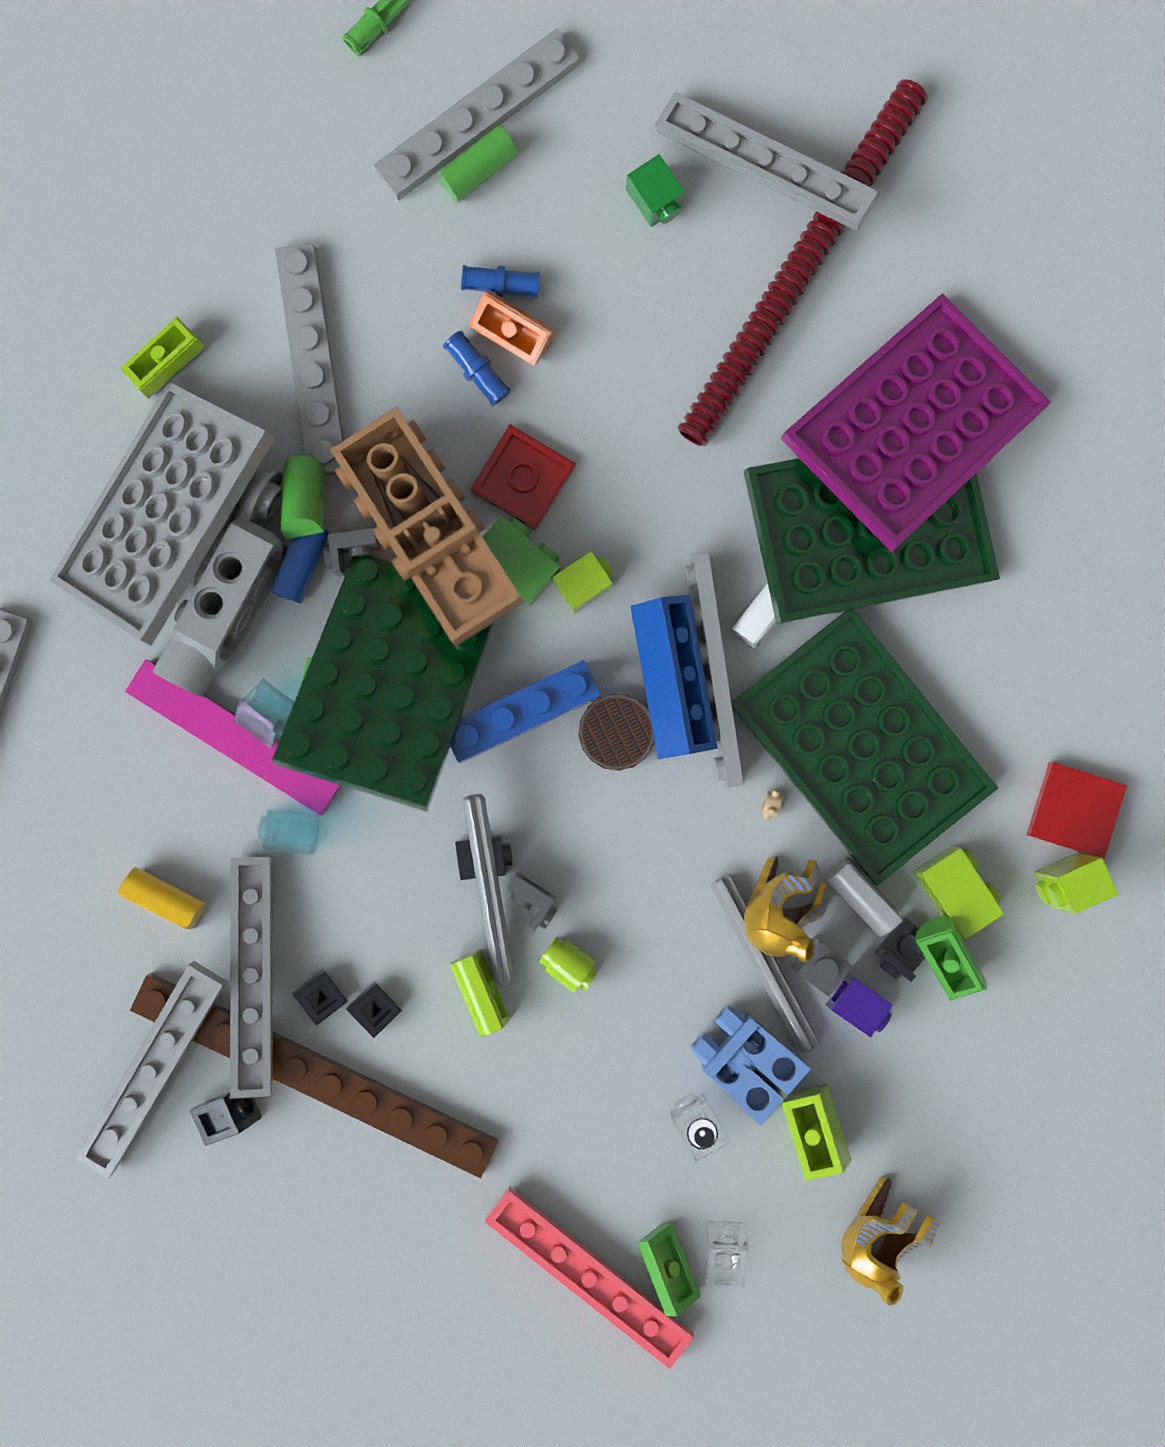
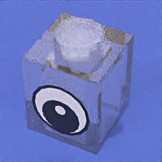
(699, 1126)

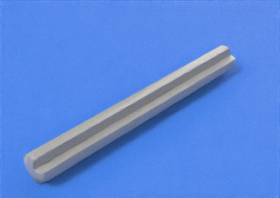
(488, 888)
(766, 968)

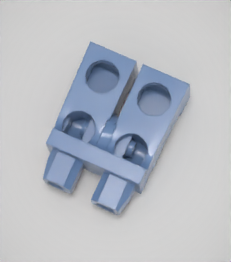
(740, 1053)

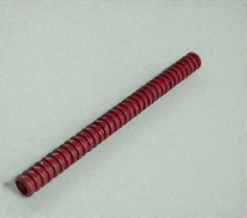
(796, 272)

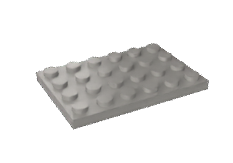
(161, 511)

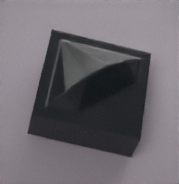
(319, 997)
(373, 1009)

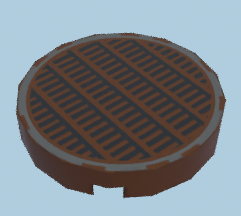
(616, 732)

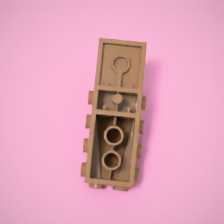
(425, 524)

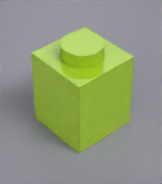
(584, 581)

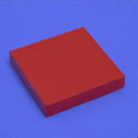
(523, 477)
(1076, 810)

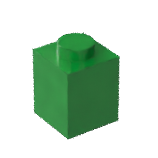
(655, 191)

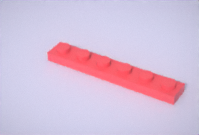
(589, 1277)

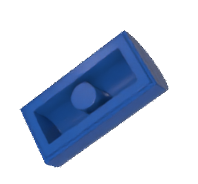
(299, 566)

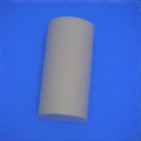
(864, 897)

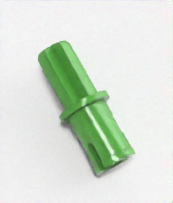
(372, 24)

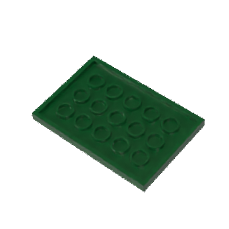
(830, 563)
(380, 690)
(863, 746)

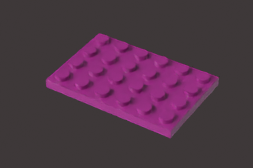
(915, 421)

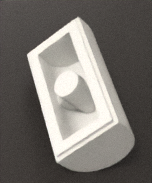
(756, 620)

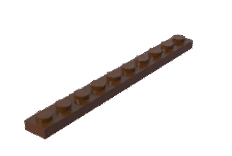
(342, 1088)

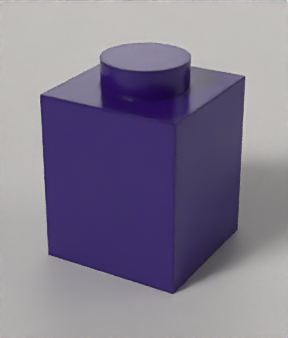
(860, 1006)

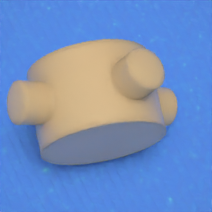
(771, 804)

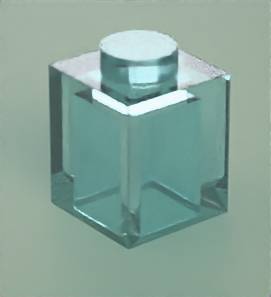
(264, 712)
(289, 831)

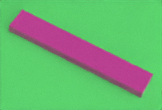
(218, 729)

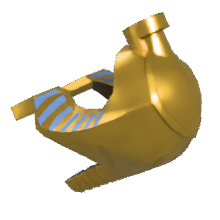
(778, 929)
(876, 1244)

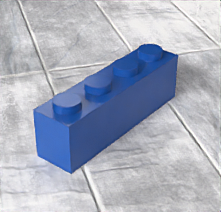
(673, 676)
(524, 711)

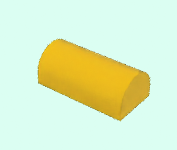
(162, 898)

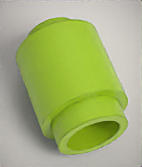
(569, 965)

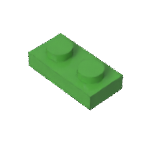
(669, 1269)

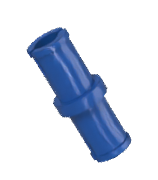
(500, 281)
(476, 368)

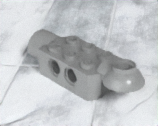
(208, 640)

